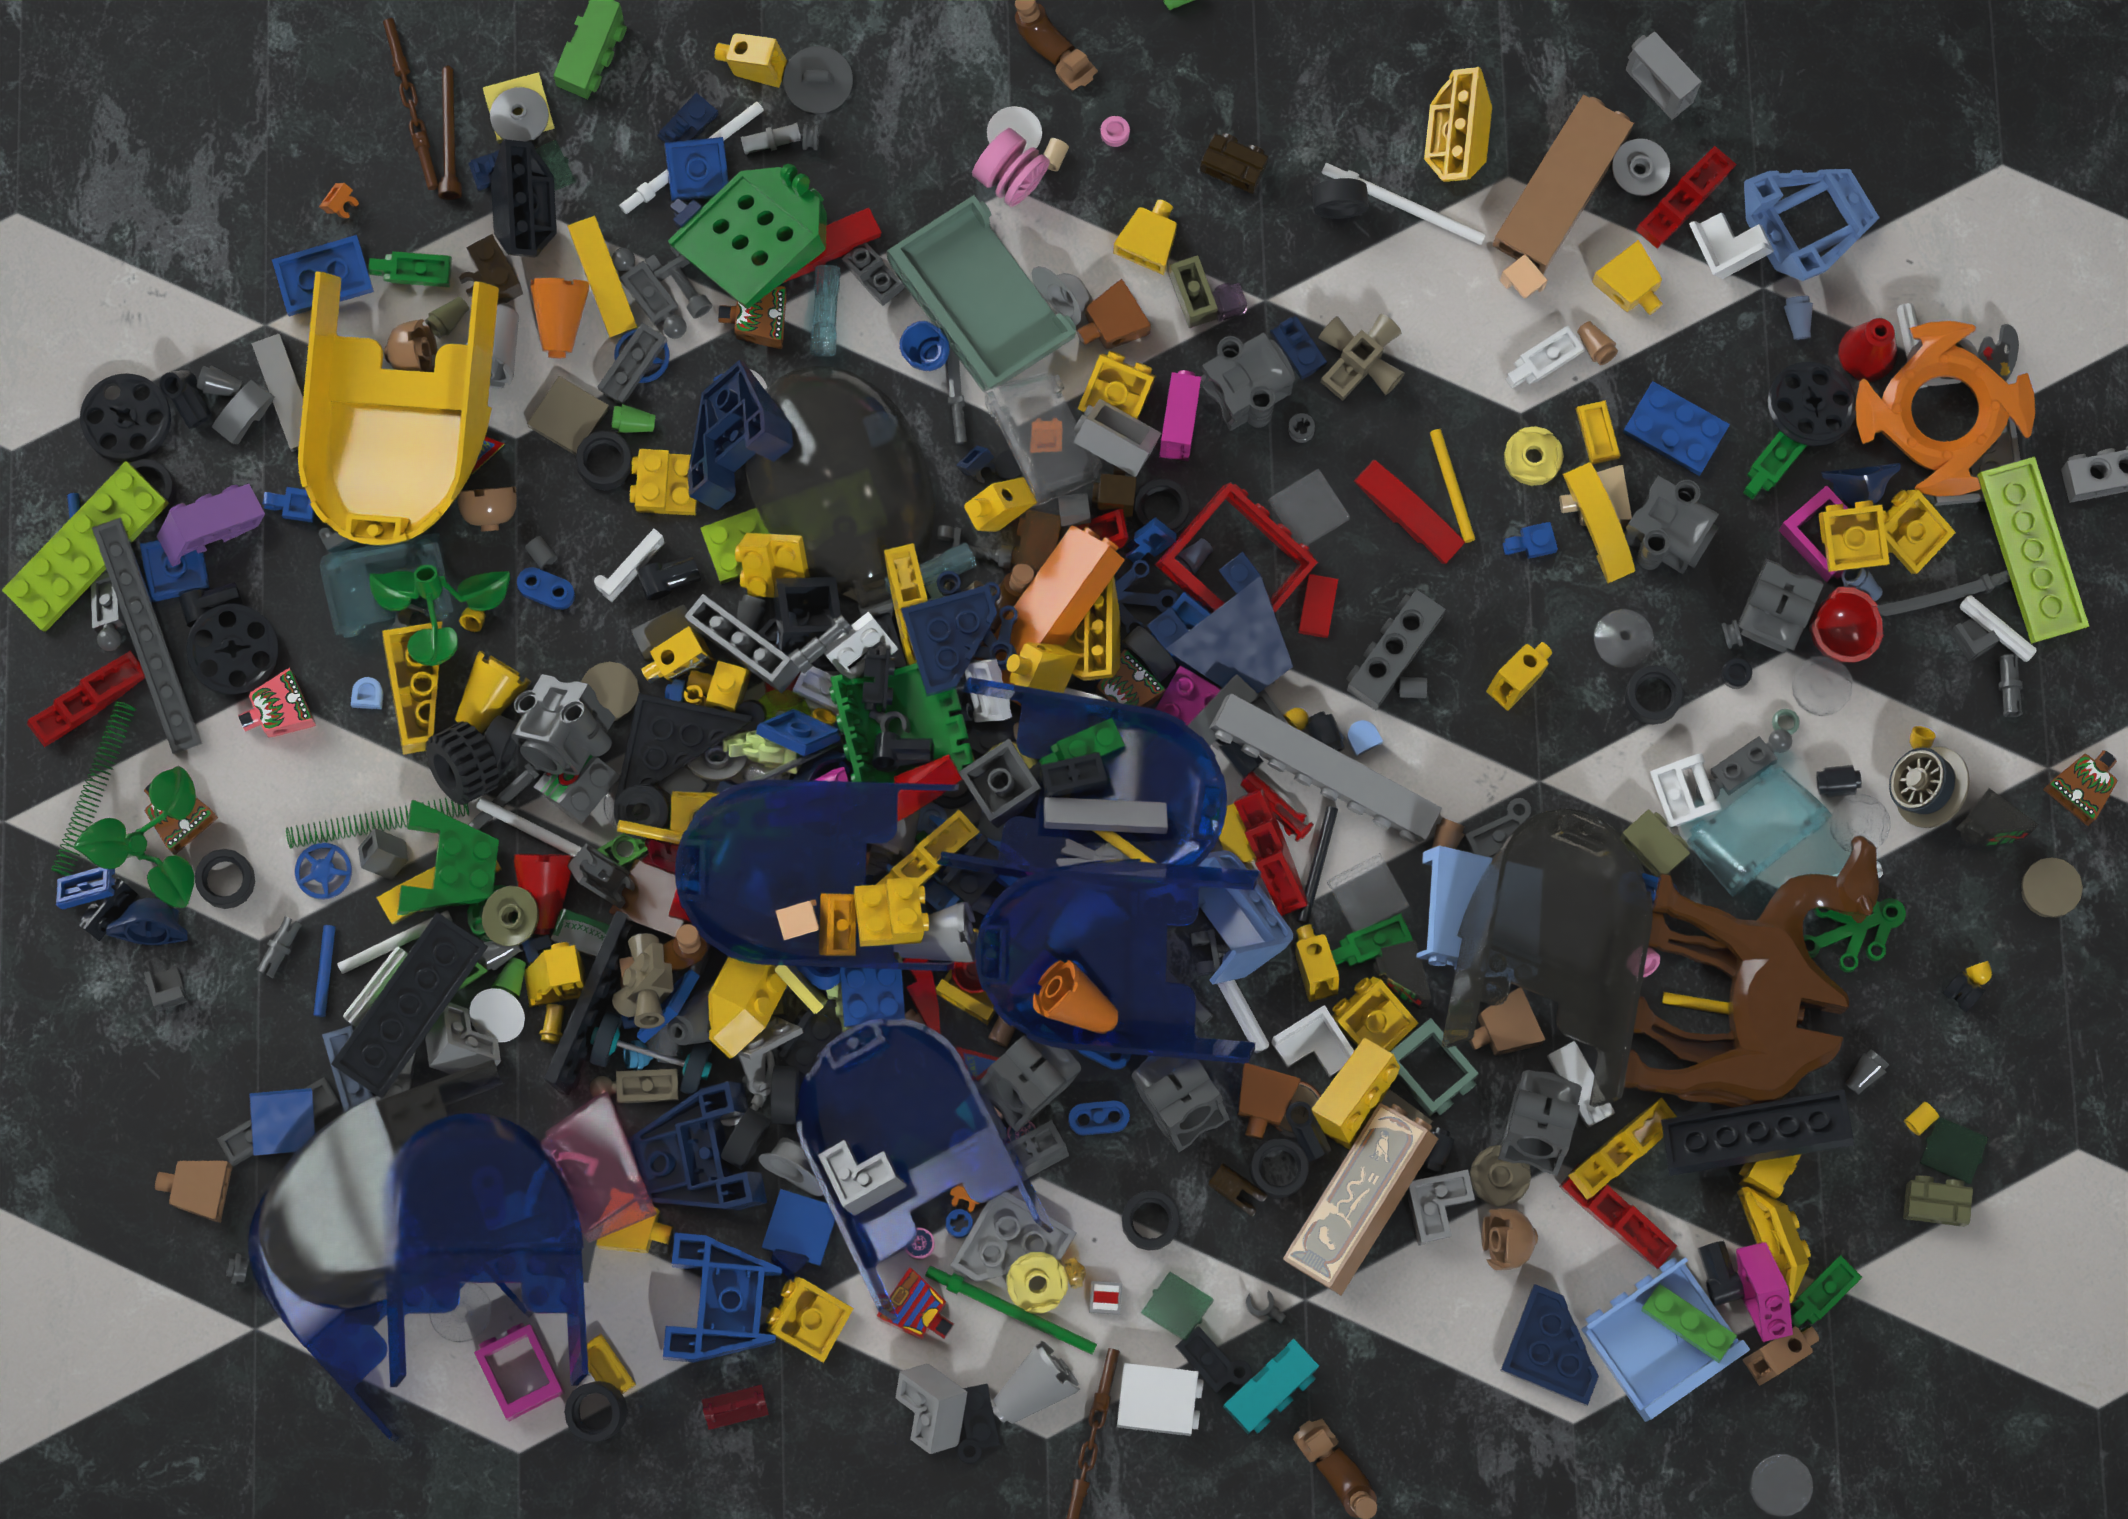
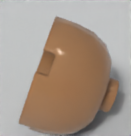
(411, 347)
(488, 506)
(1508, 1237)

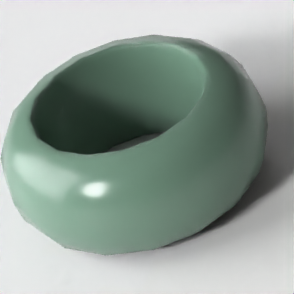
(1790, 713)

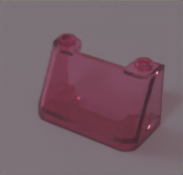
(599, 1168)

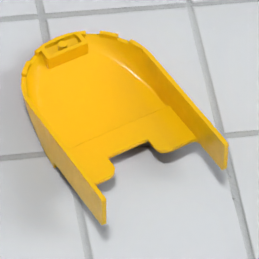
(390, 445)

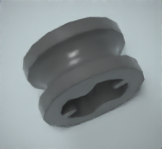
(810, 137)
(1296, 436)
(1732, 634)

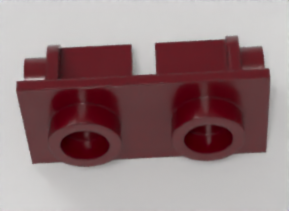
(661, 854)
(735, 1407)

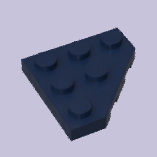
(947, 635)
(1550, 1349)

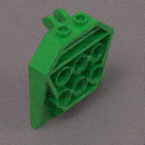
(775, 198)

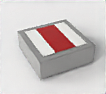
(1105, 1297)

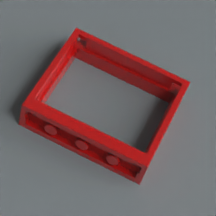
(1259, 518)

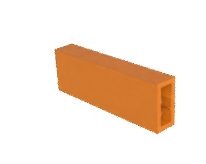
(1062, 591)

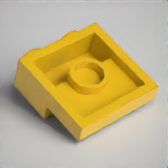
(1118, 384)
(661, 483)
(1914, 529)
(1854, 536)
(768, 558)
(891, 912)
(1373, 1015)
(808, 1318)

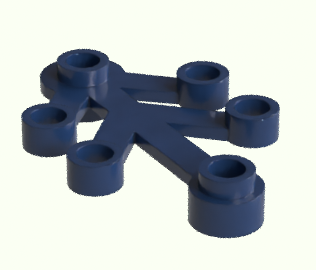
(1138, 598)
(993, 645)

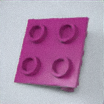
(1187, 695)

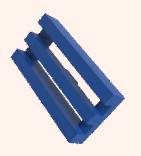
(85, 891)

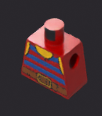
(917, 1308)

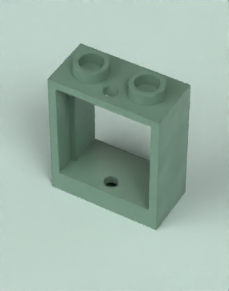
(1443, 1102)

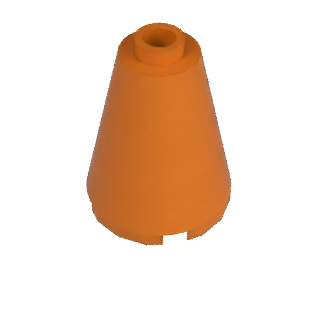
(558, 312)
(1074, 999)

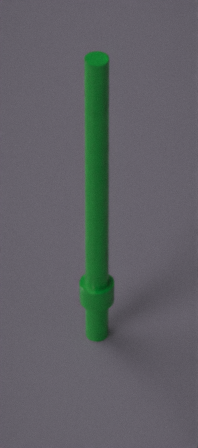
(956, 1283)

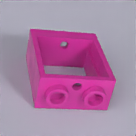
(1180, 415)
(1800, 542)
(1764, 1292)
(533, 1399)

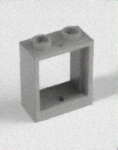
(1662, 74)
(1116, 436)

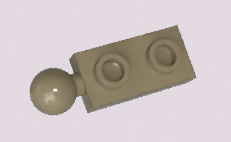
(639, 1086)

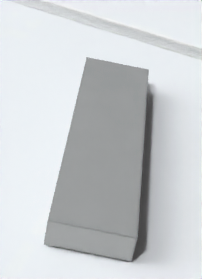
(281, 384)
(1105, 815)

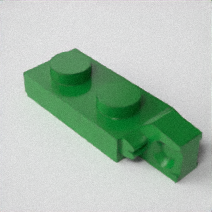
(413, 269)
(1772, 464)
(1098, 738)
(1366, 943)
(1824, 1292)

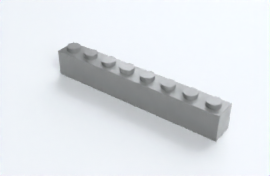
(1324, 768)

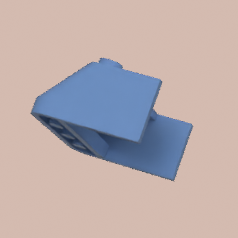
(1244, 921)

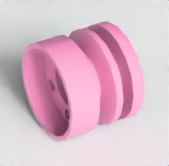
(1005, 163)

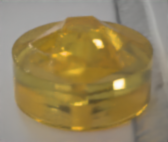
(1075, 1272)

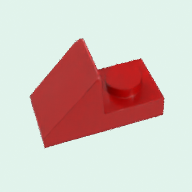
(1109, 526)

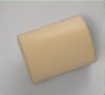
(1055, 152)

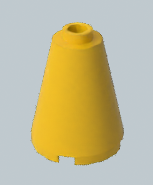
(489, 692)

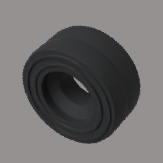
(642, 794)

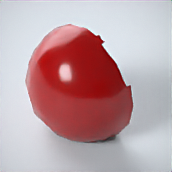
(1847, 625)

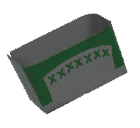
(580, 931)

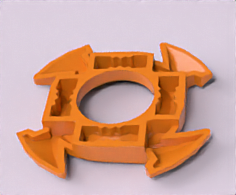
(1934, 360)

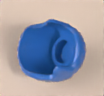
(924, 346)

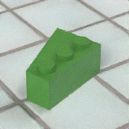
(590, 48)

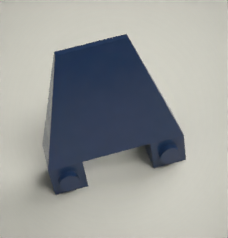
(732, 426)
(1236, 637)
(684, 1149)

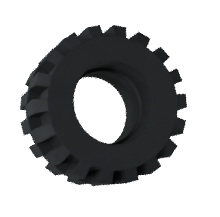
(462, 763)

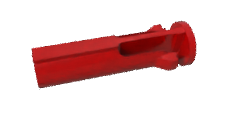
(1283, 811)

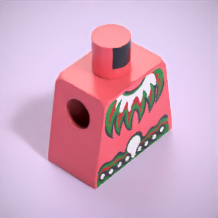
(278, 707)

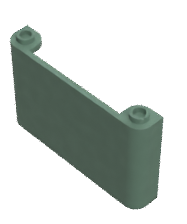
(978, 295)

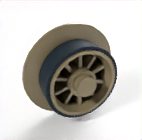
(1929, 785)

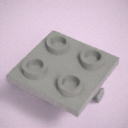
(754, 1054)

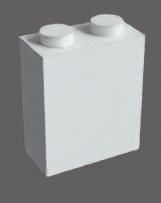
(1159, 1399)

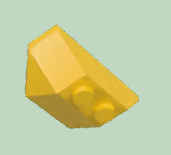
(1459, 126)
(1098, 638)
(742, 1003)
(1777, 1227)

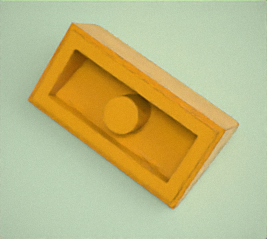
(837, 925)

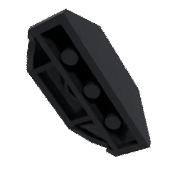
(522, 200)

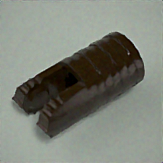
(1229, 1185)

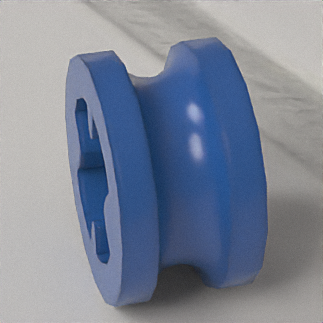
(953, 1215)

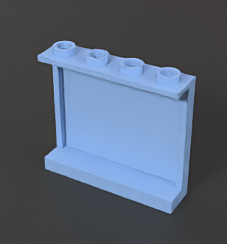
(1452, 885)
(1645, 1353)

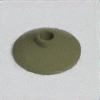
(499, 911)

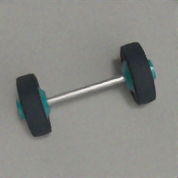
(606, 1039)

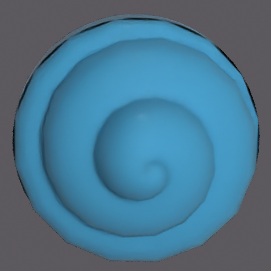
(634, 1059)

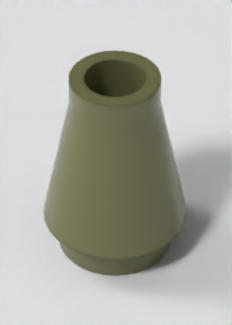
(446, 317)

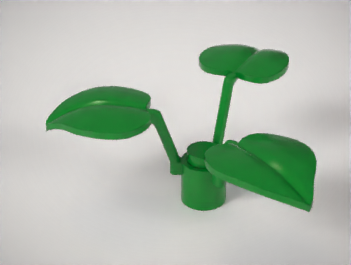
(396, 590)
(109, 845)

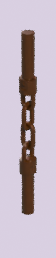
(419, 139)
(1100, 1403)

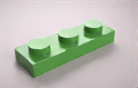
(1689, 1323)

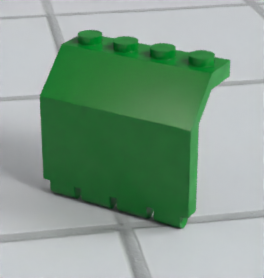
(927, 716)

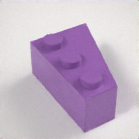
(209, 520)

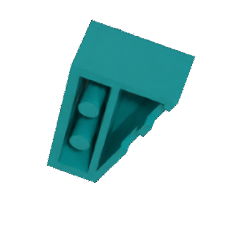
(1272, 1388)

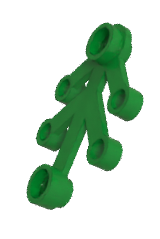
(1858, 931)

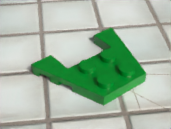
(462, 865)

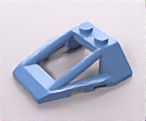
(1763, 207)

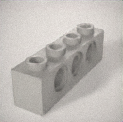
(2083, 486)

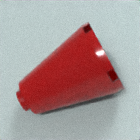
(1869, 350)
(547, 881)

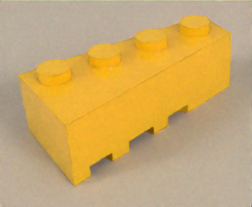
(412, 688)

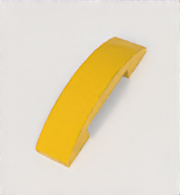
(1601, 521)

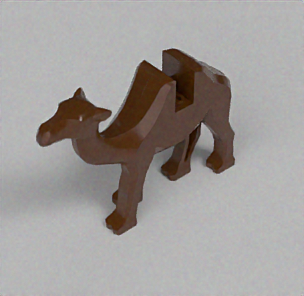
(1768, 992)

